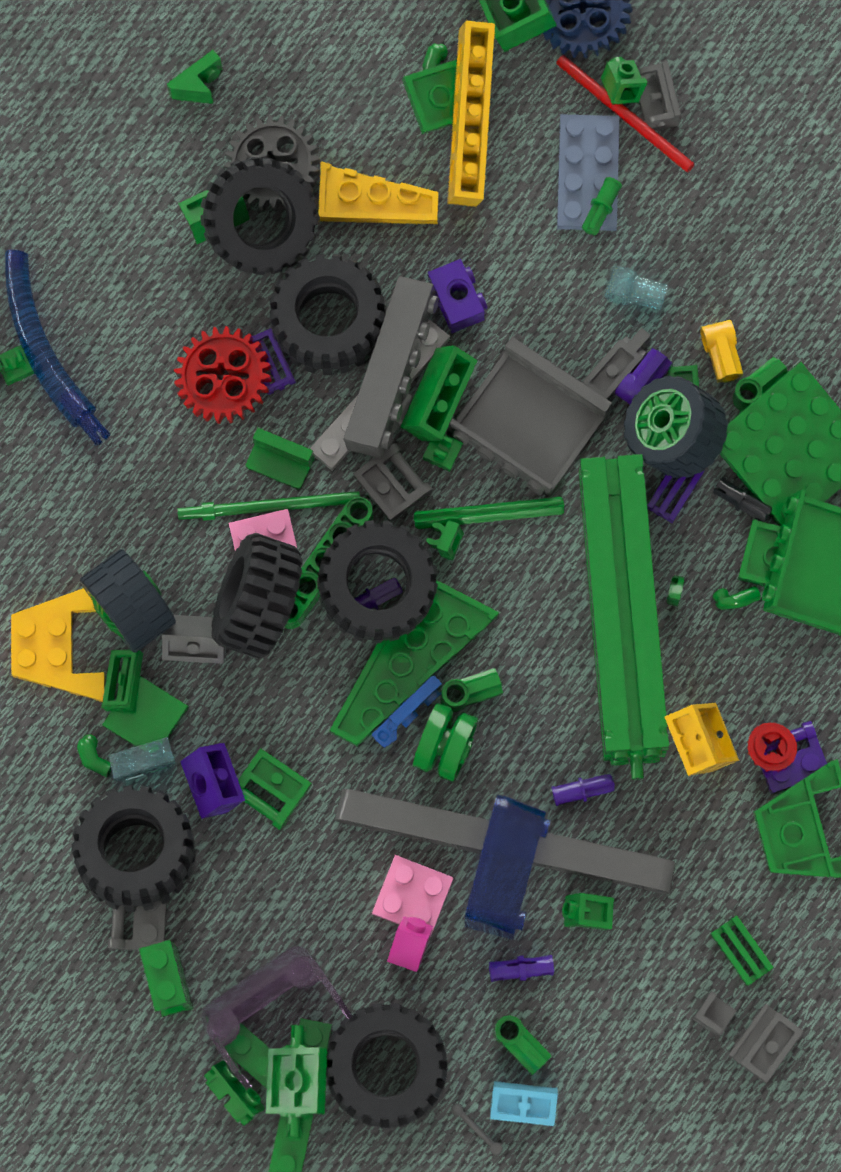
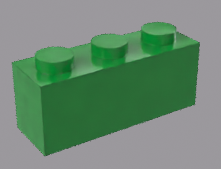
(438, 393)

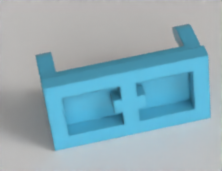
(524, 1103)

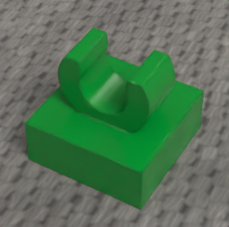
(14, 365)
(443, 452)
(449, 541)

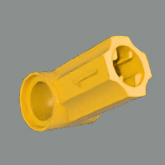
(721, 342)

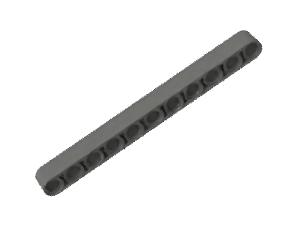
(469, 834)

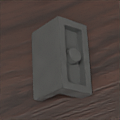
(191, 641)

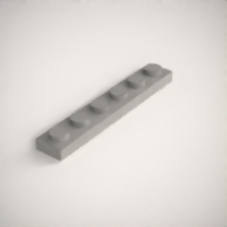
(330, 447)

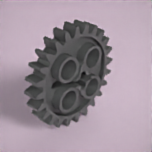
(273, 137)

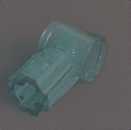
(627, 288)

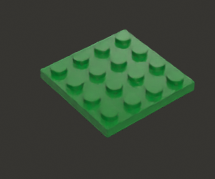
(787, 442)

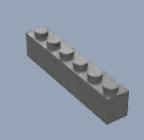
(390, 367)

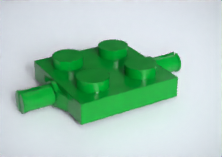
(296, 1081)

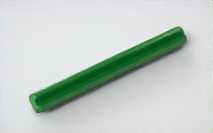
(490, 512)

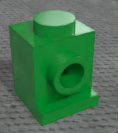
(620, 75)

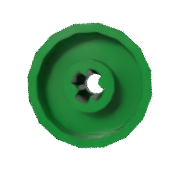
(450, 744)

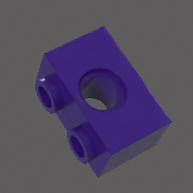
(457, 313)
(212, 780)

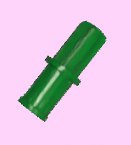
(601, 206)

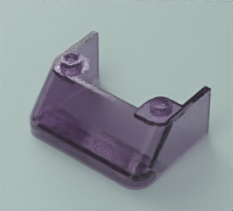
(289, 969)

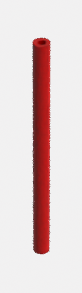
(626, 114)

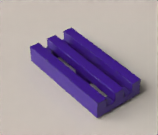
(280, 383)
(662, 510)

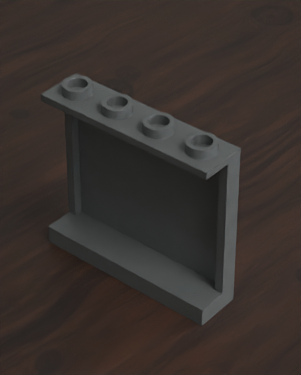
(531, 418)

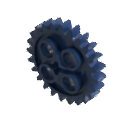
(584, 35)

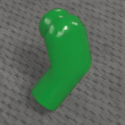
(738, 600)

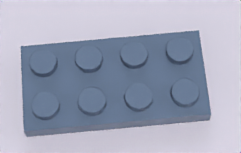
(585, 159)

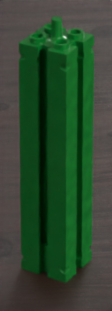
(623, 612)

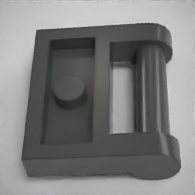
(384, 487)
(148, 927)

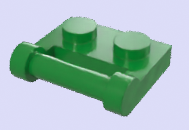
(278, 781)

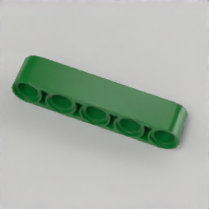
(310, 571)

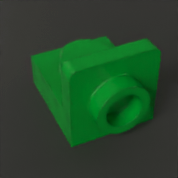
(588, 911)

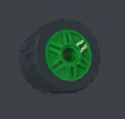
(675, 426)
(128, 600)

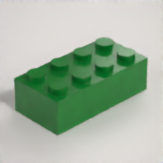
(517, 20)

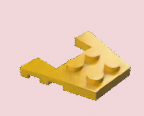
(45, 646)

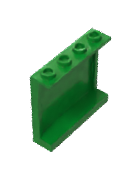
(807, 565)

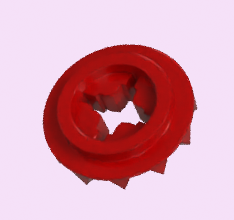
(771, 733)

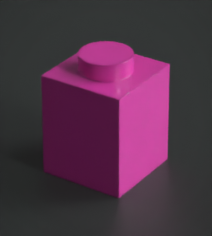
(410, 943)

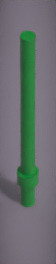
(209, 511)

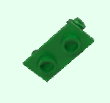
(243, 1102)

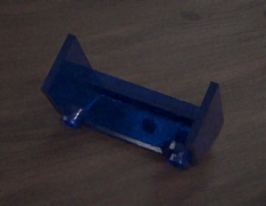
(505, 868)

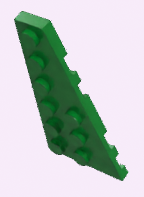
(405, 664)

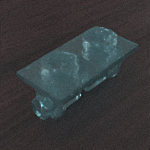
(133, 761)

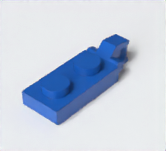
(406, 713)

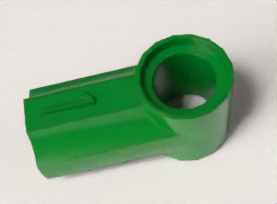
(758, 382)
(473, 688)
(523, 1046)

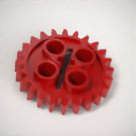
(227, 349)

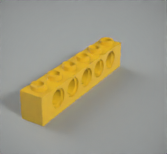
(471, 113)

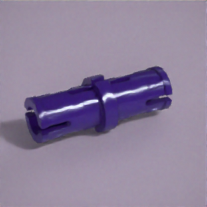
(521, 968)

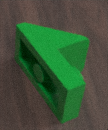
(190, 83)

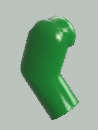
(434, 55)
(89, 756)

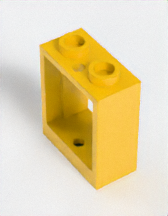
(697, 741)

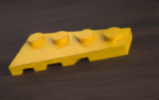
(368, 199)

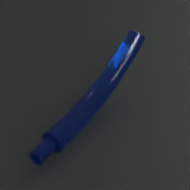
(40, 354)

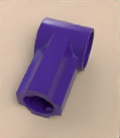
(653, 366)

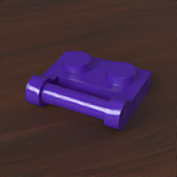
(804, 764)

